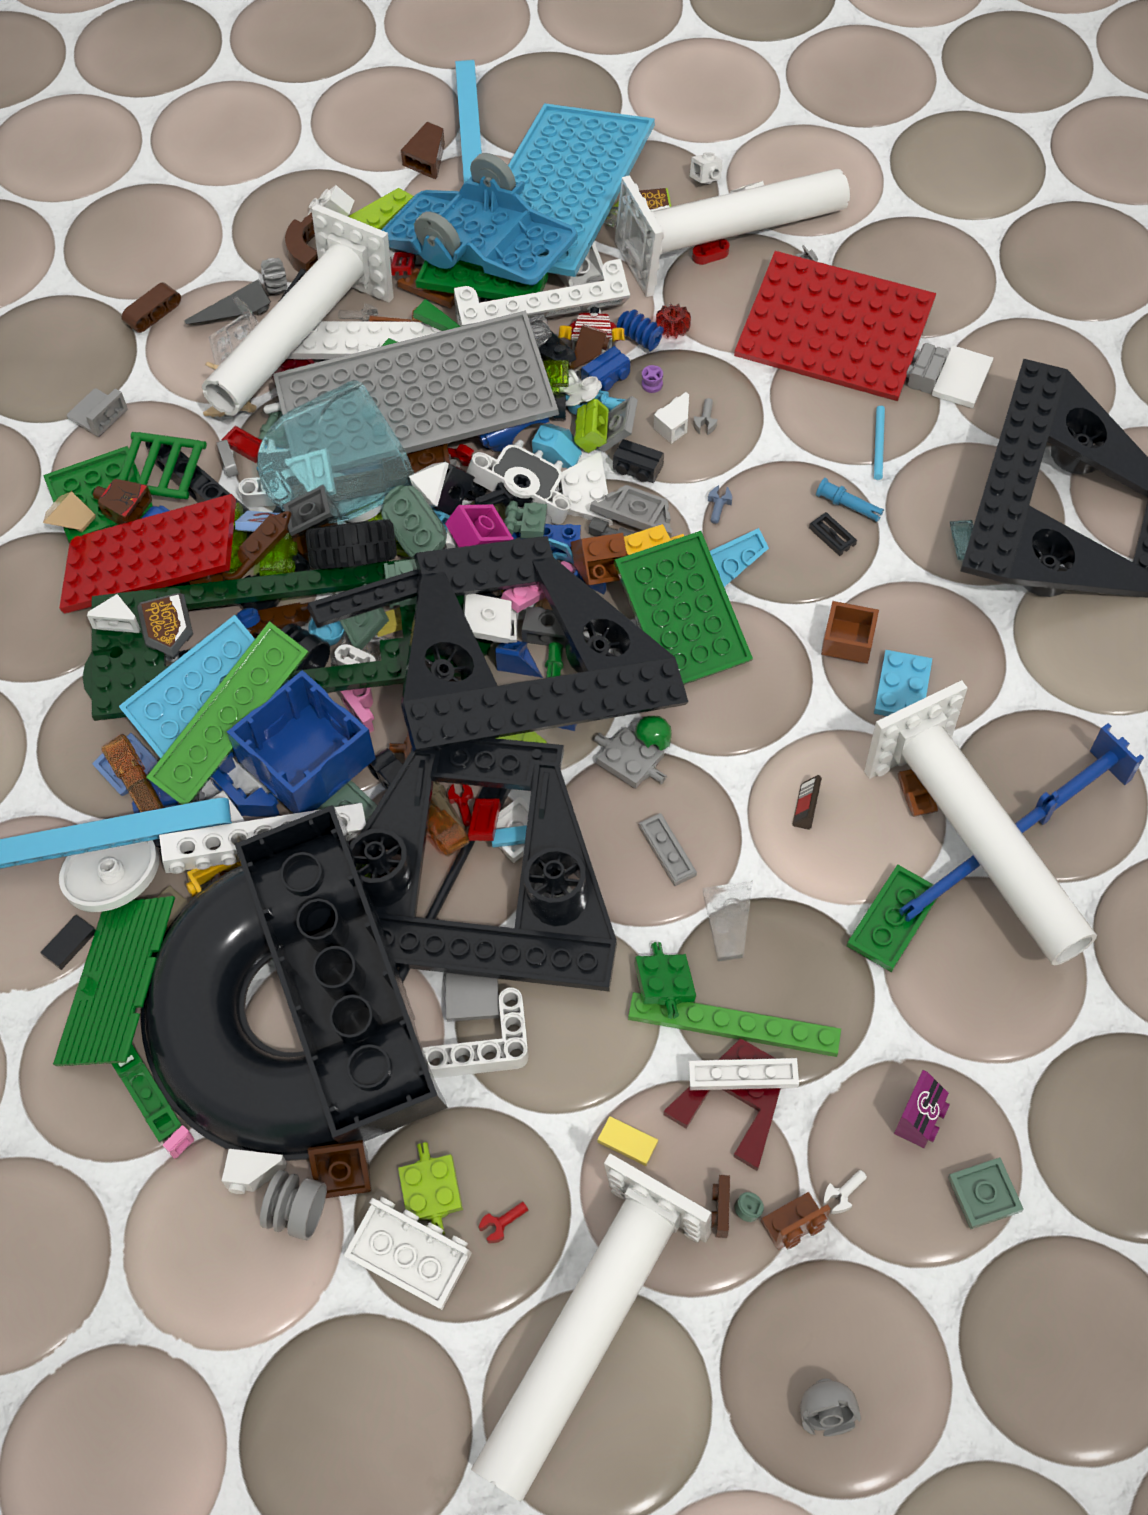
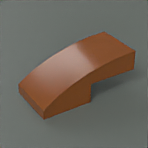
(916, 795)

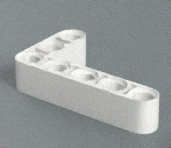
(477, 1049)

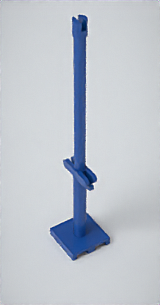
(1110, 755)

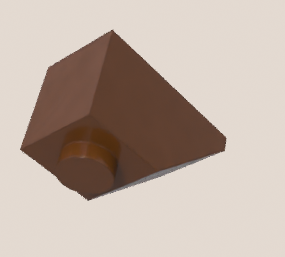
(589, 345)

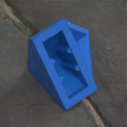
(516, 659)

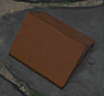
(341, 1167)

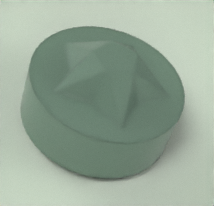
(749, 1207)

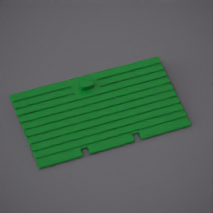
(114, 983)

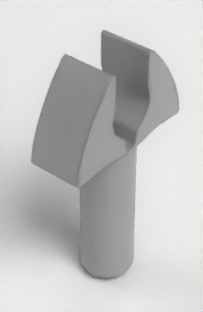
(706, 418)

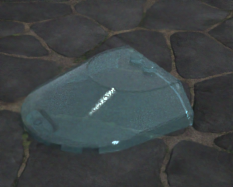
(338, 444)

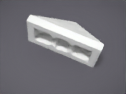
(430, 481)

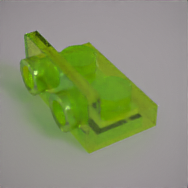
(557, 374)

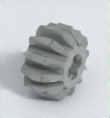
(274, 276)

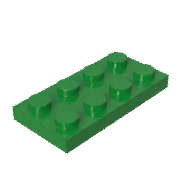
(883, 931)

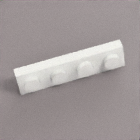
(743, 1074)

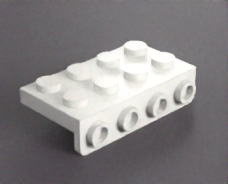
(408, 1252)

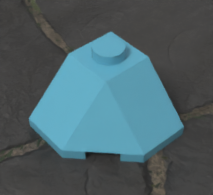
(556, 444)

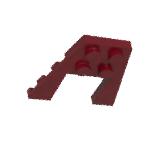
(763, 1100)

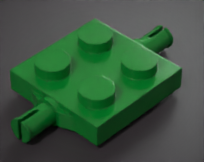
(665, 979)

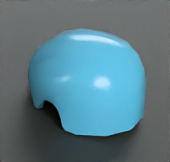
(331, 633)

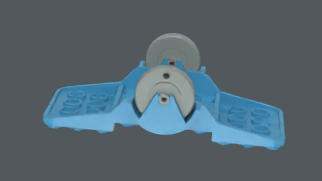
(482, 226)

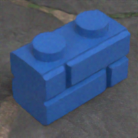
(608, 368)

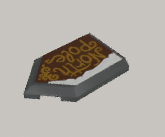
(165, 623)

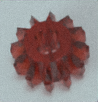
(674, 320)

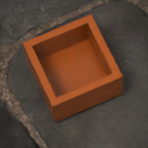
(850, 632)

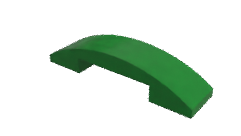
(147, 1096)

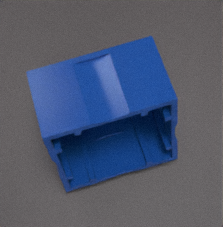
(302, 744)

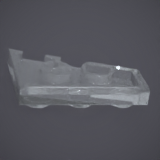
(728, 917)

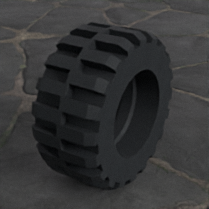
(351, 544)

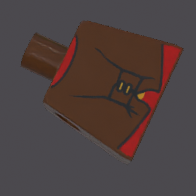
(123, 500)

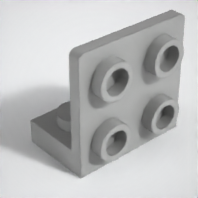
(98, 411)

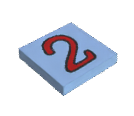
(251, 520)

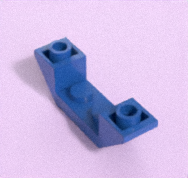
(255, 805)

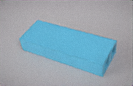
(509, 836)

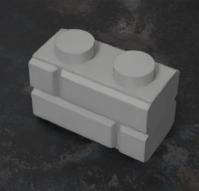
(926, 367)

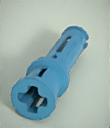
(840, 496)

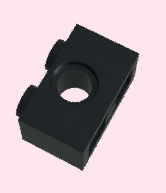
(461, 483)

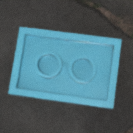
(902, 681)

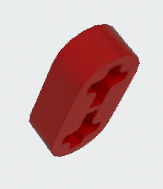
(710, 251)

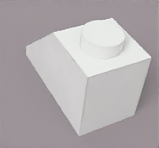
(250, 1170)

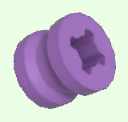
(652, 379)

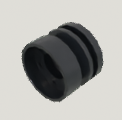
(318, 648)

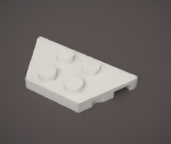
(585, 484)

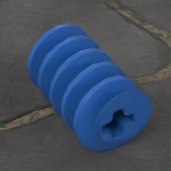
(640, 329)

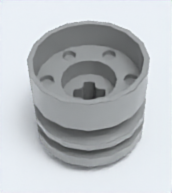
(293, 1205)

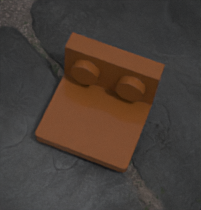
(795, 1220)

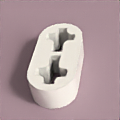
(356, 655)

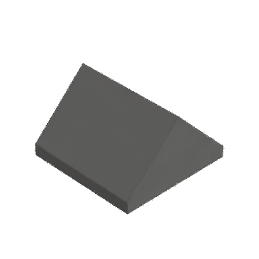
(310, 511)

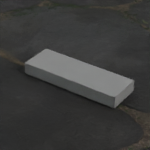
(667, 849)

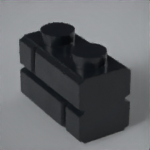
(638, 461)

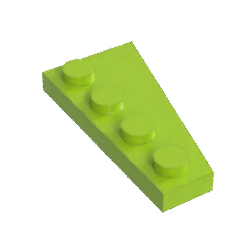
(382, 210)

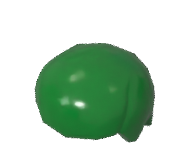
(654, 731)

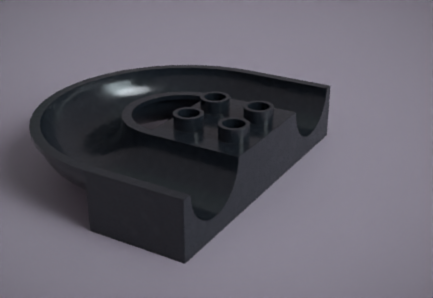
(361, 1051)

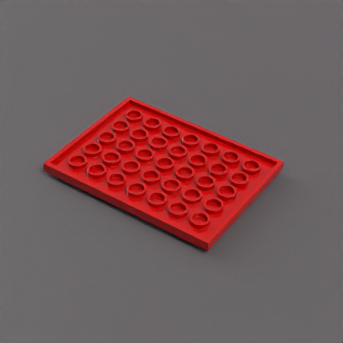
(835, 325)

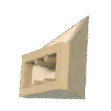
(69, 512)

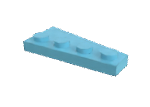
(738, 554)

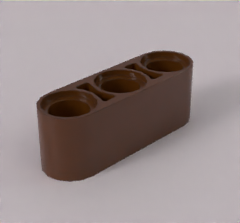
(151, 307)

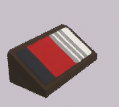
(807, 803)

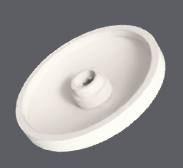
(108, 876)

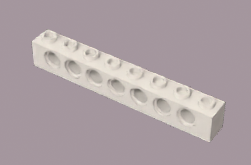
(225, 837)

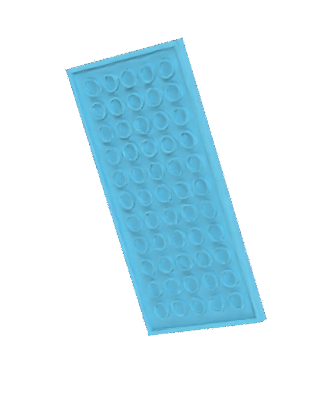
(576, 169)

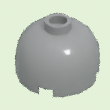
(829, 1408)

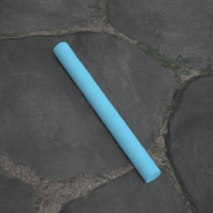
(879, 442)

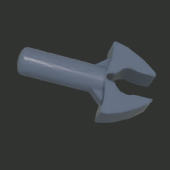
(718, 503)

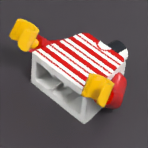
(592, 319)

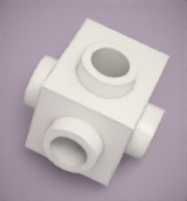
(706, 168)

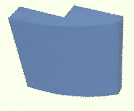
(147, 758)

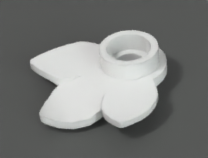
(583, 391)

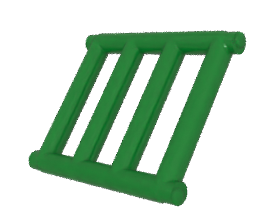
(156, 441)

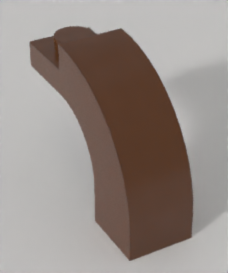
(296, 240)

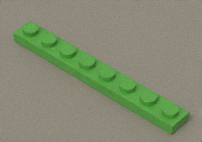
(740, 1025)

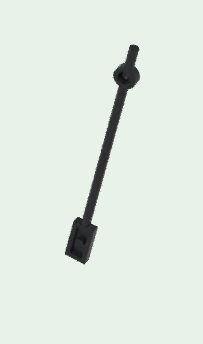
(486, 793)

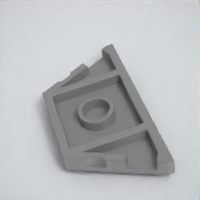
(634, 508)

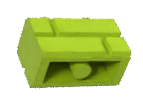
(591, 425)

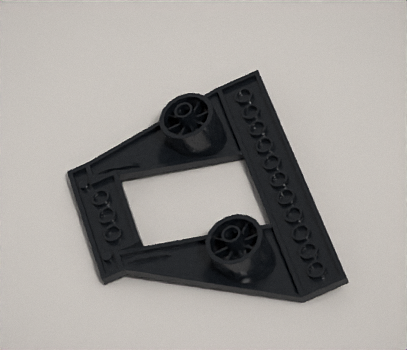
(1023, 544)
(455, 712)
(554, 938)

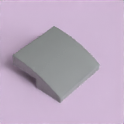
(471, 997)

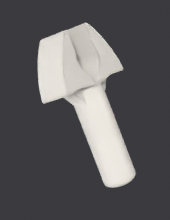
(844, 1192)

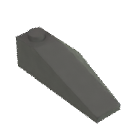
(252, 295)

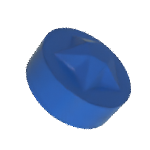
(248, 617)

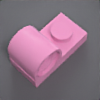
(359, 705)

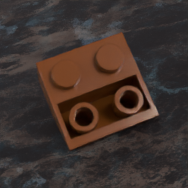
(596, 557)

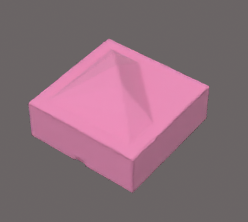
(178, 1142)

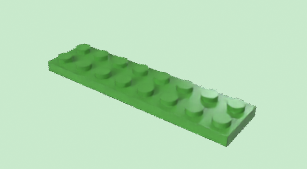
(205, 739)

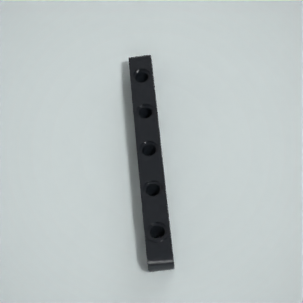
(206, 488)

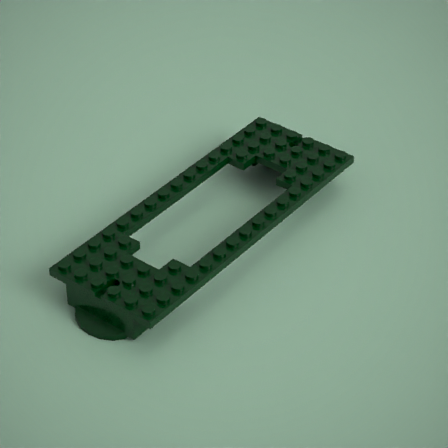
(124, 664)

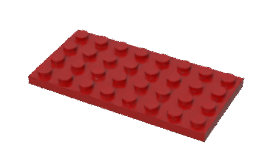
(150, 552)

